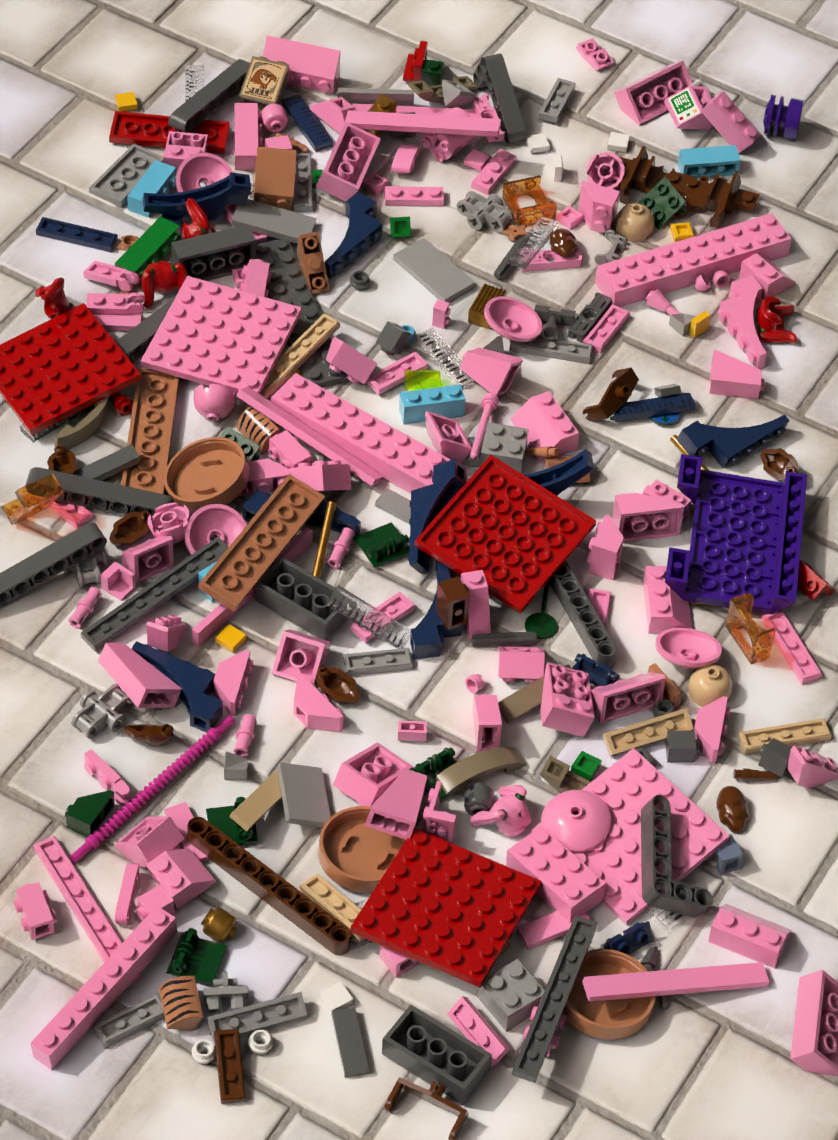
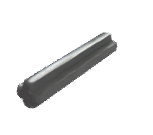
(503, 269)
(504, 639)

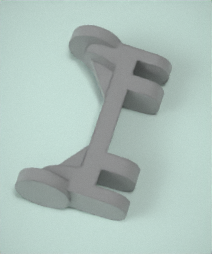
(617, 242)

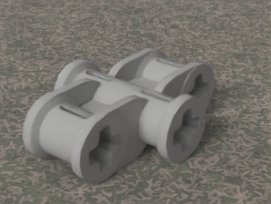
(485, 212)
(88, 570)
(102, 711)

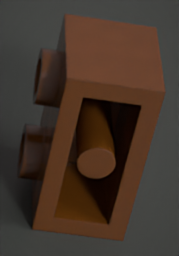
(452, 603)

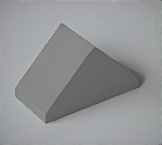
(456, 94)

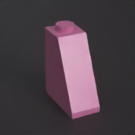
(491, 369)
(734, 377)
(479, 609)
(486, 722)

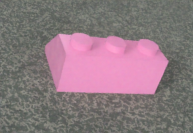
(730, 121)
(546, 424)
(663, 605)
(627, 696)
(749, 935)

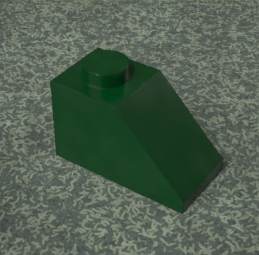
(433, 72)
(89, 812)

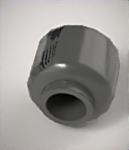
(478, 798)

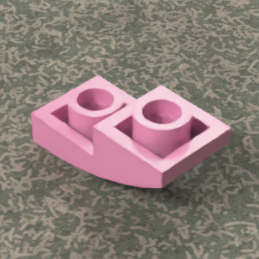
(595, 56)
(405, 158)

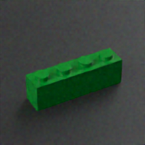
(150, 247)

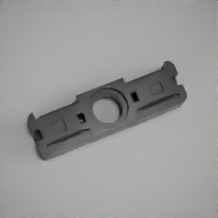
(597, 309)

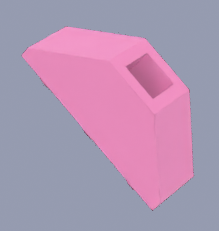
(333, 112)
(264, 476)
(165, 632)
(232, 680)
(314, 708)
(710, 728)
(811, 768)

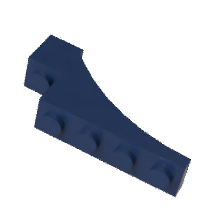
(211, 198)
(360, 235)
(729, 444)
(565, 474)
(428, 503)
(340, 520)
(430, 632)
(194, 681)

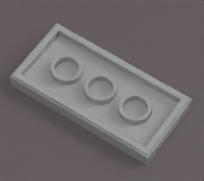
(123, 175)
(273, 221)
(433, 270)

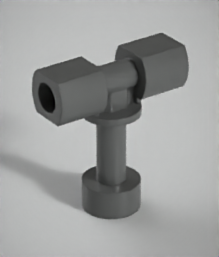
(553, 319)

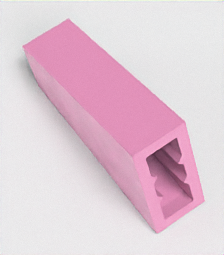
(138, 678)
(398, 806)

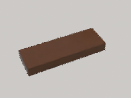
(229, 1066)

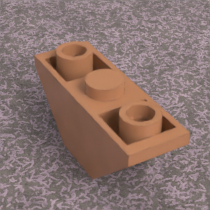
(312, 262)

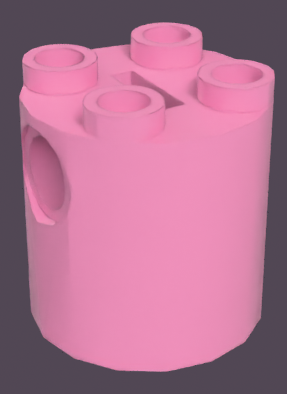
(446, 145)

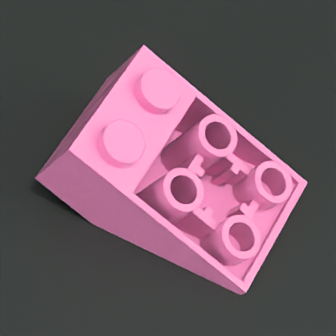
(566, 700)

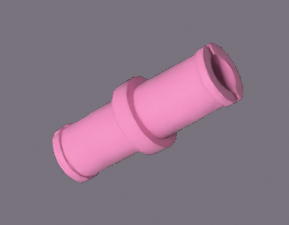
(341, 548)
(85, 607)
(245, 735)

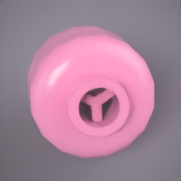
(274, 117)

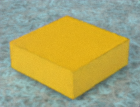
(126, 101)
(681, 231)
(699, 324)
(230, 638)

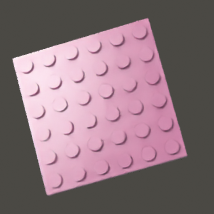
(221, 336)
(617, 860)

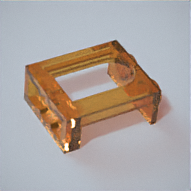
(528, 215)
(33, 499)
(740, 617)

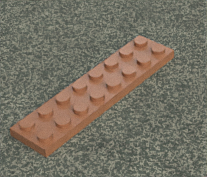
(151, 429)
(261, 542)

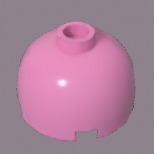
(606, 170)
(214, 401)
(169, 521)

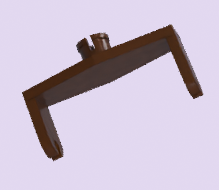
(615, 395)
(433, 1096)

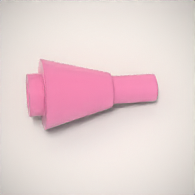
(658, 301)

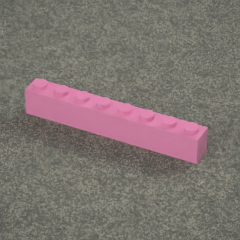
(104, 988)

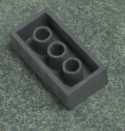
(215, 253)
(299, 598)
(436, 1053)

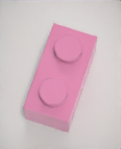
(441, 314)
(412, 730)

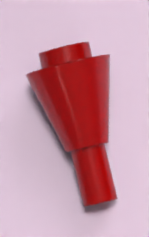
(121, 403)

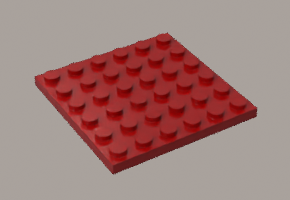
(62, 369)
(508, 531)
(446, 907)

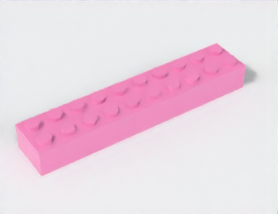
(683, 261)
(363, 436)

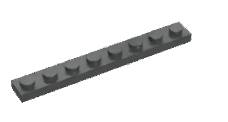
(152, 595)
(554, 999)

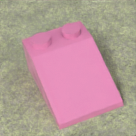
(646, 517)
(369, 774)

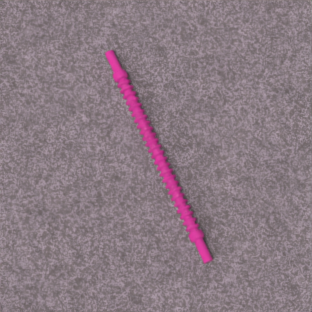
(93, 840)

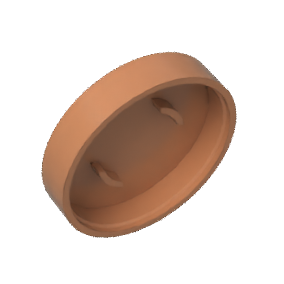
(207, 473)
(355, 853)
(609, 1017)

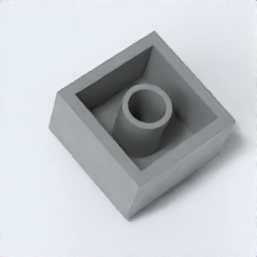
(505, 444)
(510, 994)

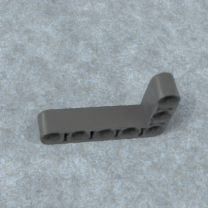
(493, 73)
(656, 865)

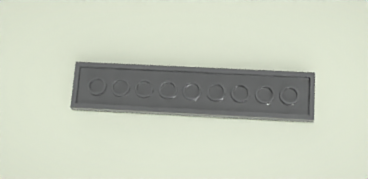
(290, 287)

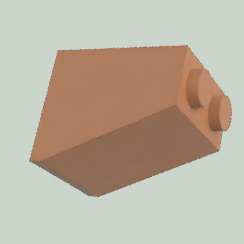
(274, 177)

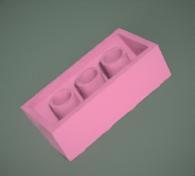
(309, 64)
(647, 96)
(816, 1024)

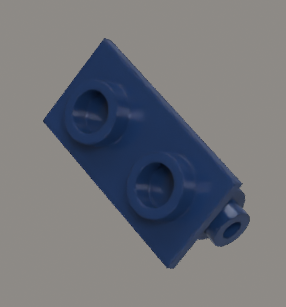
(598, 673)
(632, 940)

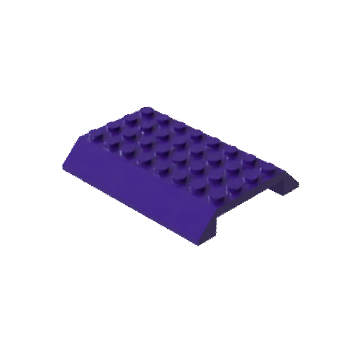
(741, 538)

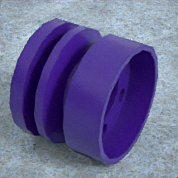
(783, 117)

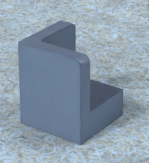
(729, 857)

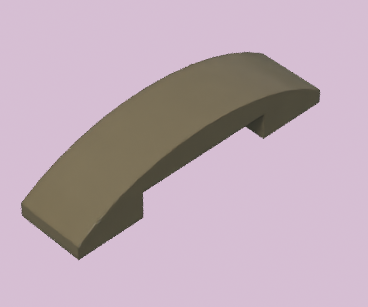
(435, 92)
(72, 437)
(523, 700)
(479, 765)
(560, 777)

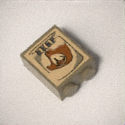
(265, 82)

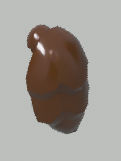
(563, 242)
(62, 461)
(778, 462)
(130, 528)
(337, 685)
(149, 733)
(732, 809)

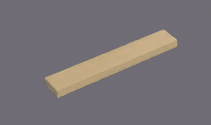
(300, 352)

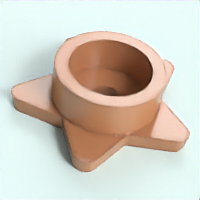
(515, 232)
(126, 240)

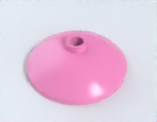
(199, 169)
(512, 319)
(215, 521)
(688, 647)
(580, 831)

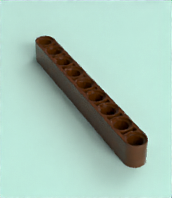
(273, 894)

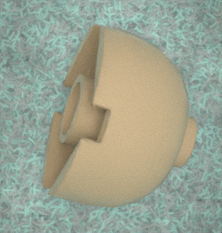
(635, 222)
(709, 684)

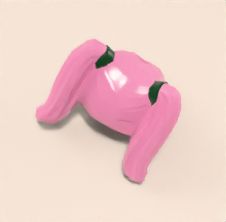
(507, 813)

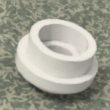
(260, 1036)
(203, 1045)

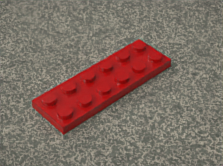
(154, 131)

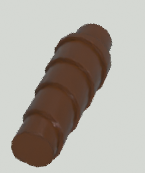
(753, 775)

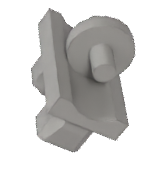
(214, 995)

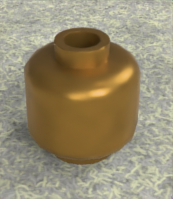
(219, 924)

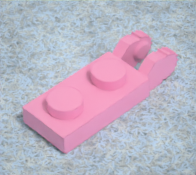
(111, 275)
(115, 303)
(107, 777)

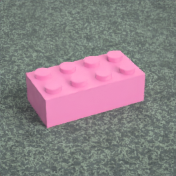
(348, 162)
(566, 880)

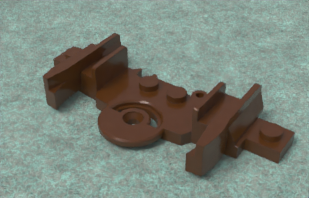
(699, 195)

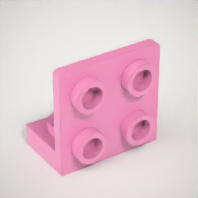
(436, 822)

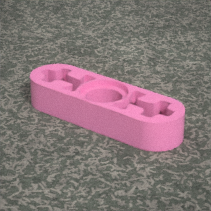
(127, 893)

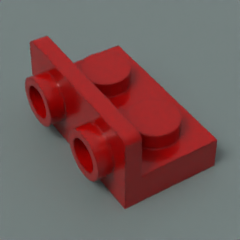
(415, 63)
(811, 582)

